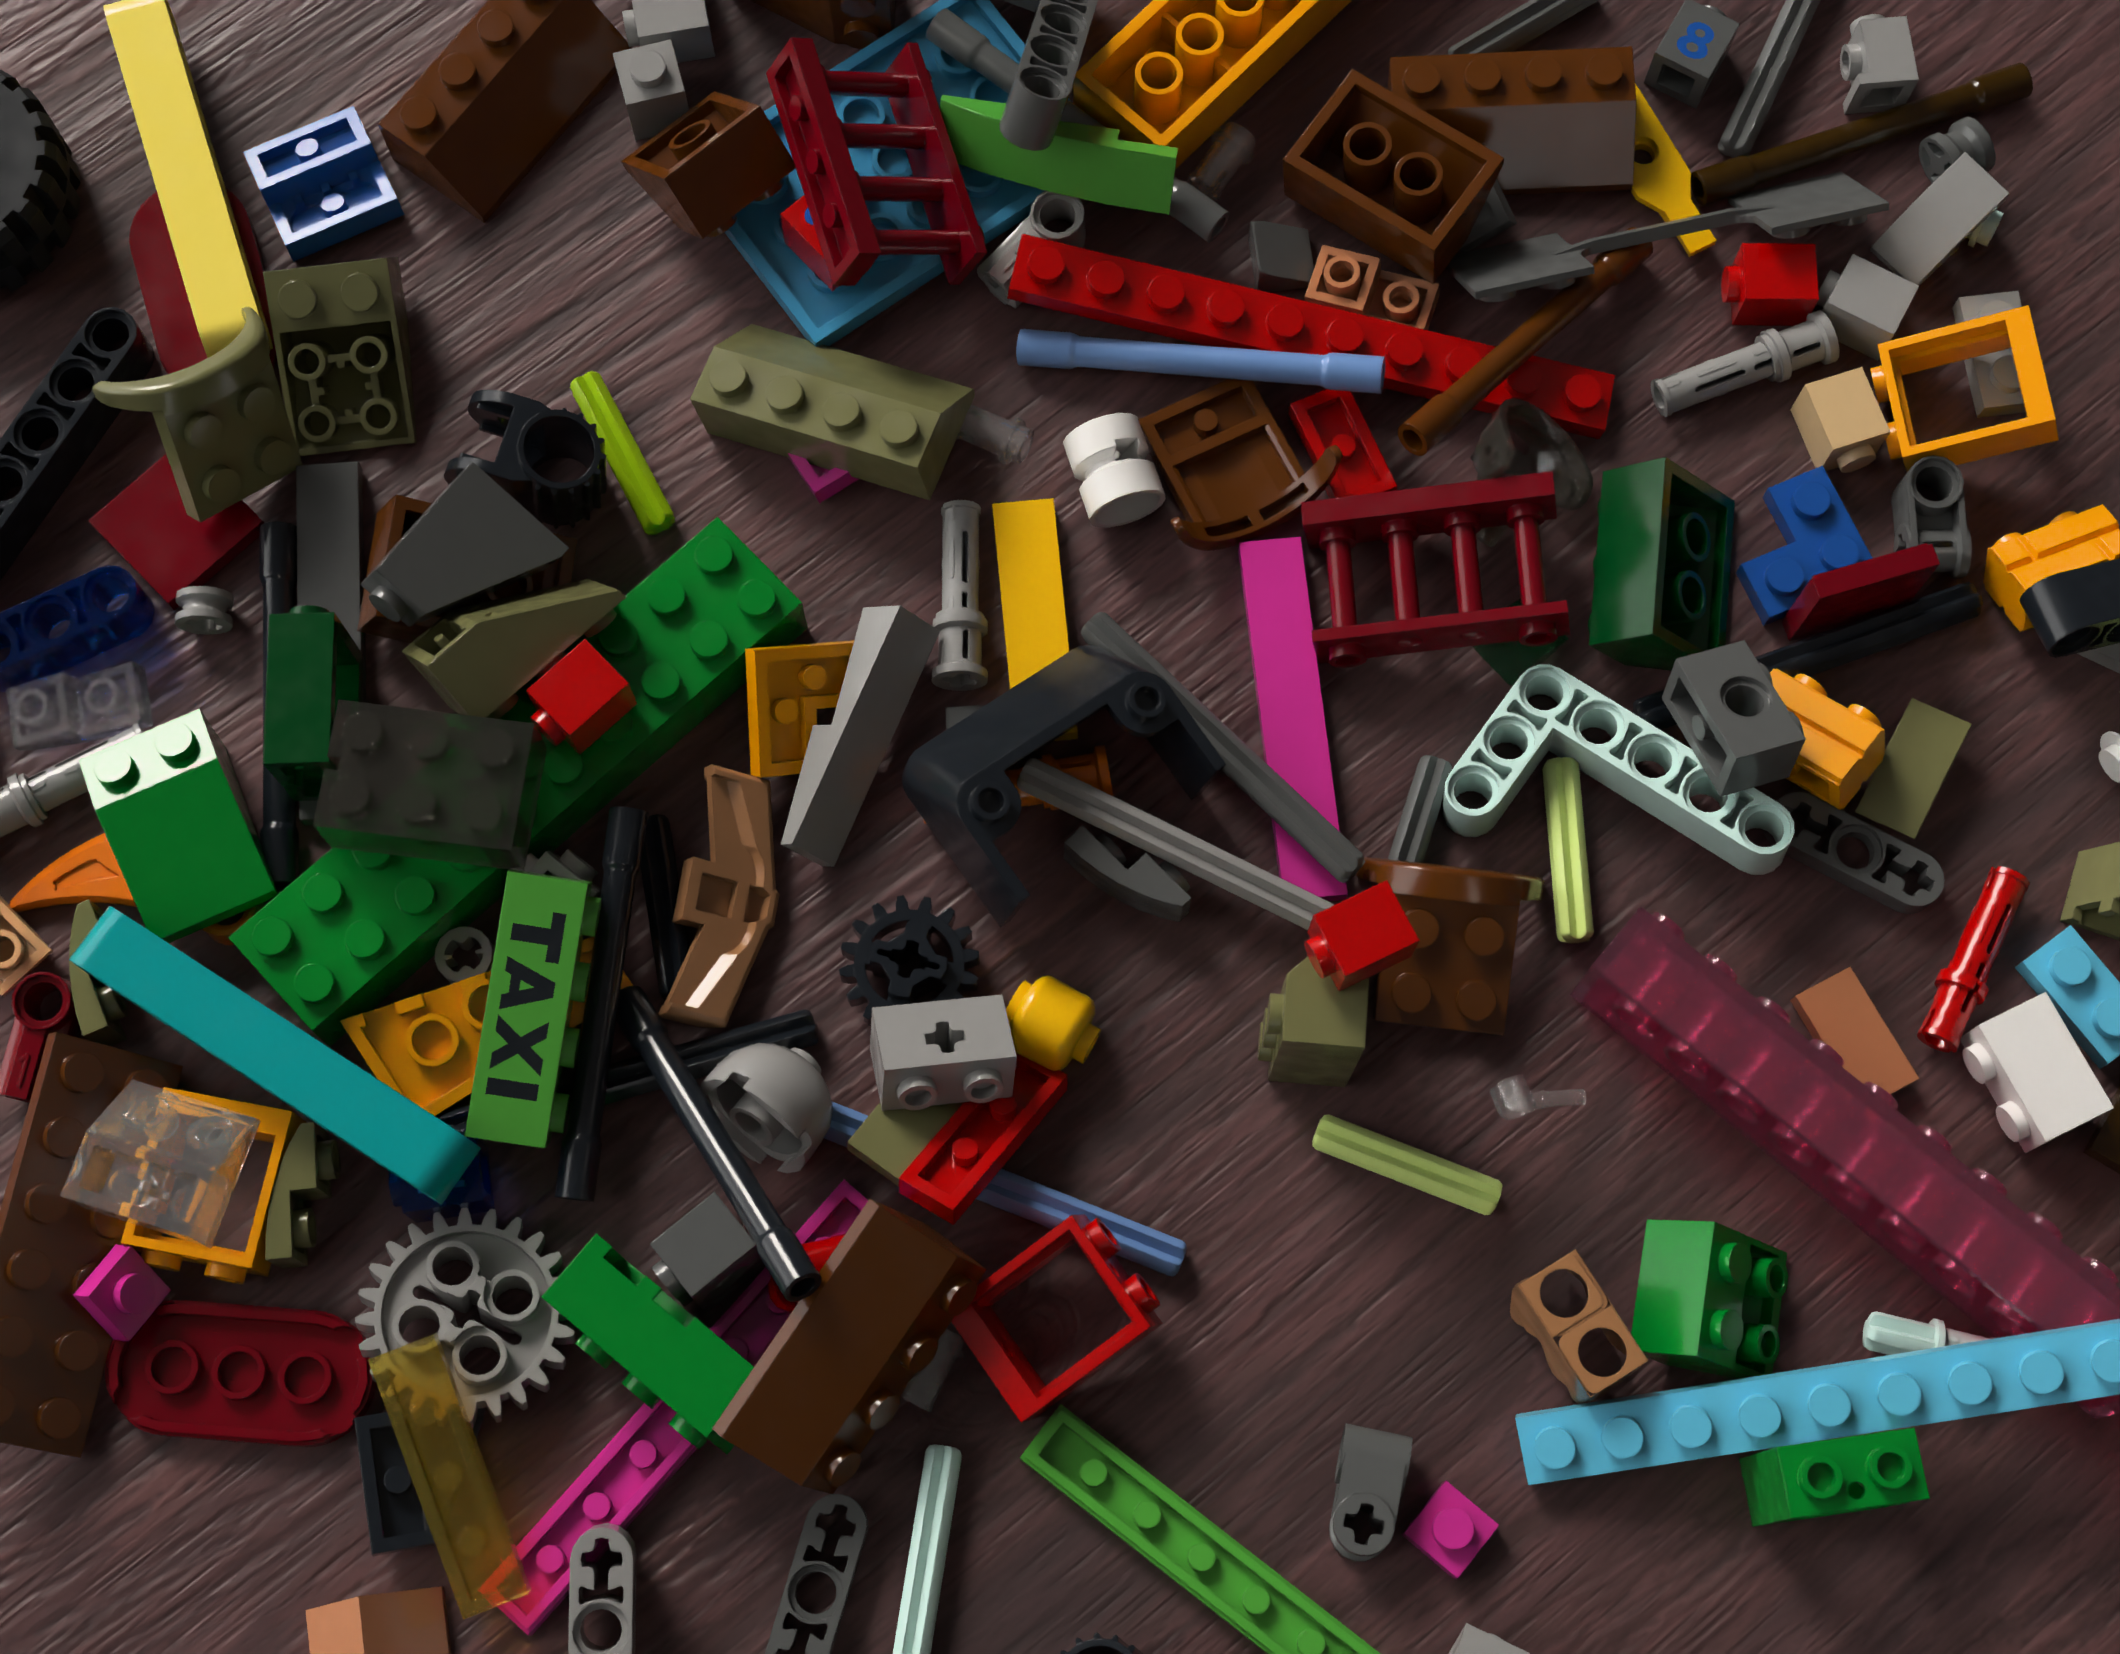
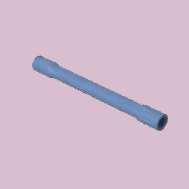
(1329, 370)

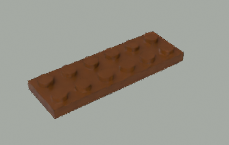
(50, 1246)

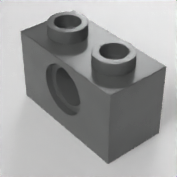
(1733, 718)
(705, 1255)

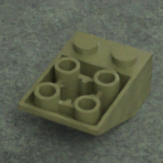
(343, 354)
(493, 648)

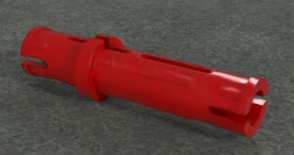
(1964, 980)

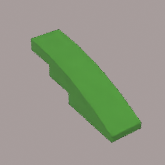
(1079, 162)

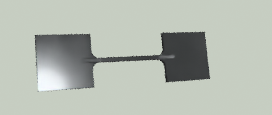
(1554, 264)

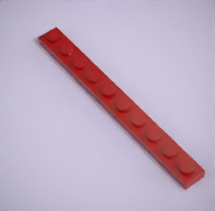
(1248, 318)

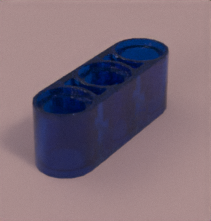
(90, 629)

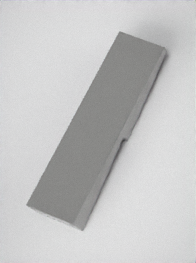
(845, 756)

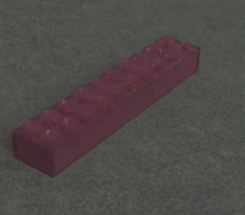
(1844, 1138)

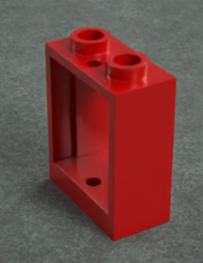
(1000, 1353)

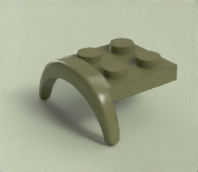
(218, 421)

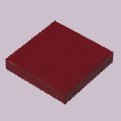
(165, 543)
(1859, 590)

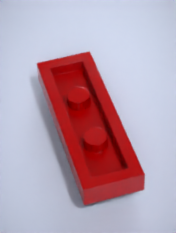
(980, 1142)

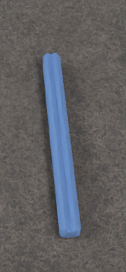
(1050, 1206)

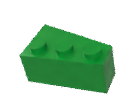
(652, 1337)

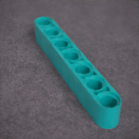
(276, 1055)

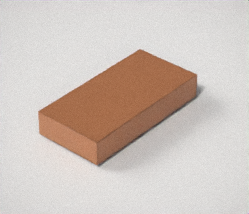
(1848, 1021)

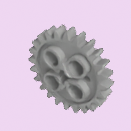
(498, 1264)

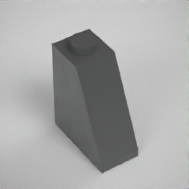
(461, 550)

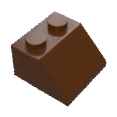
(712, 164)

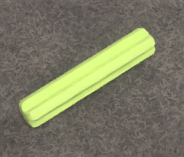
(1567, 850)
(1407, 1164)

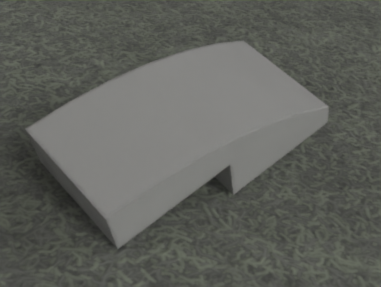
(1939, 220)

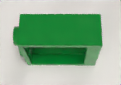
(1834, 1477)

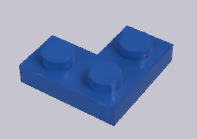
(1817, 539)

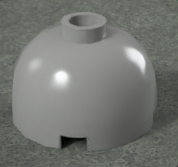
(771, 1103)

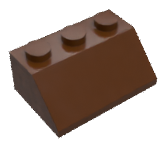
(1391, 175)

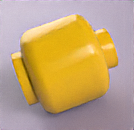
(1052, 1023)

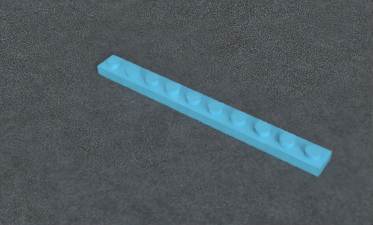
(1822, 1402)

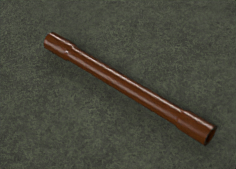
(1446, 410)

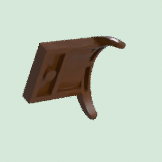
(1230, 466)
(1465, 944)

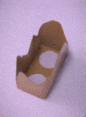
(1530, 1313)

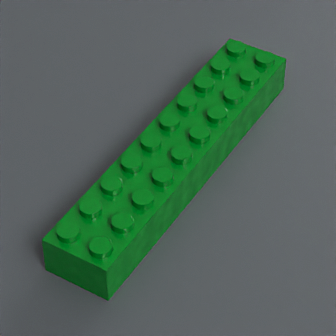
(373, 919)

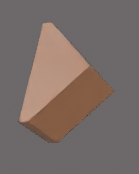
(382, 1624)

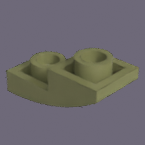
(1913, 768)
(95, 1004)
(896, 1137)
(302, 1177)

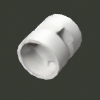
(1112, 464)

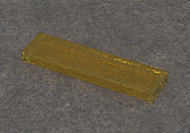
(450, 1475)

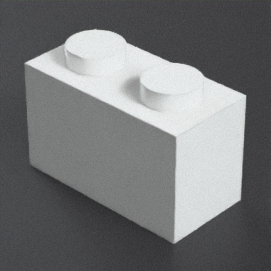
(2034, 1073)

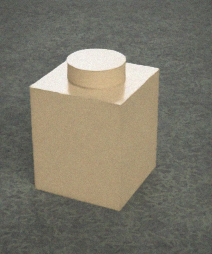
(1840, 421)

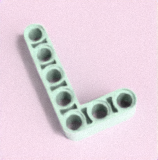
(1610, 764)

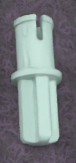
(1898, 1335)

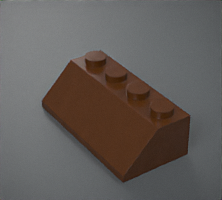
(501, 97)
(1550, 113)
(851, 1348)

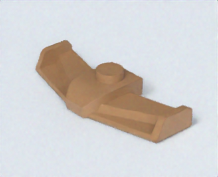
(726, 899)

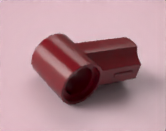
(31, 1032)

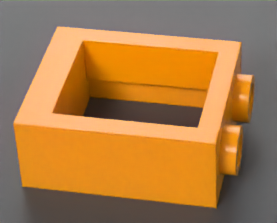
(1953, 344)
(223, 1263)

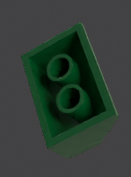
(1660, 565)

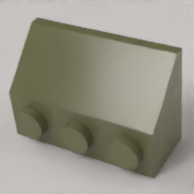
(1313, 1029)

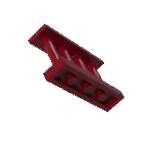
(839, 193)
(1398, 520)

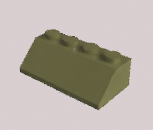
(831, 408)

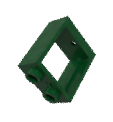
(307, 671)

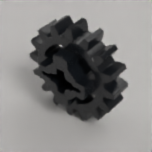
(883, 957)

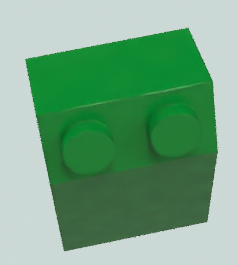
(179, 826)

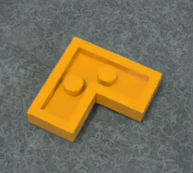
(784, 697)

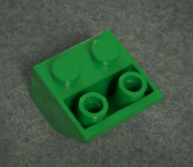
(1709, 1298)

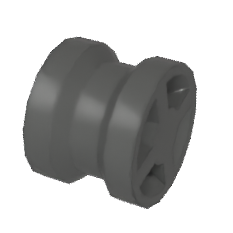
(1942, 150)

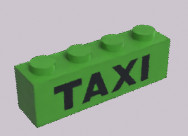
(530, 1009)

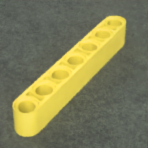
(184, 169)

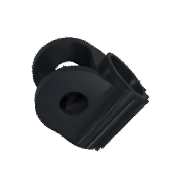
(530, 438)

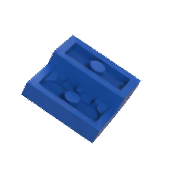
(323, 183)

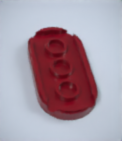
(164, 288)
(241, 1374)

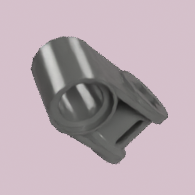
(1933, 522)
(1368, 1479)

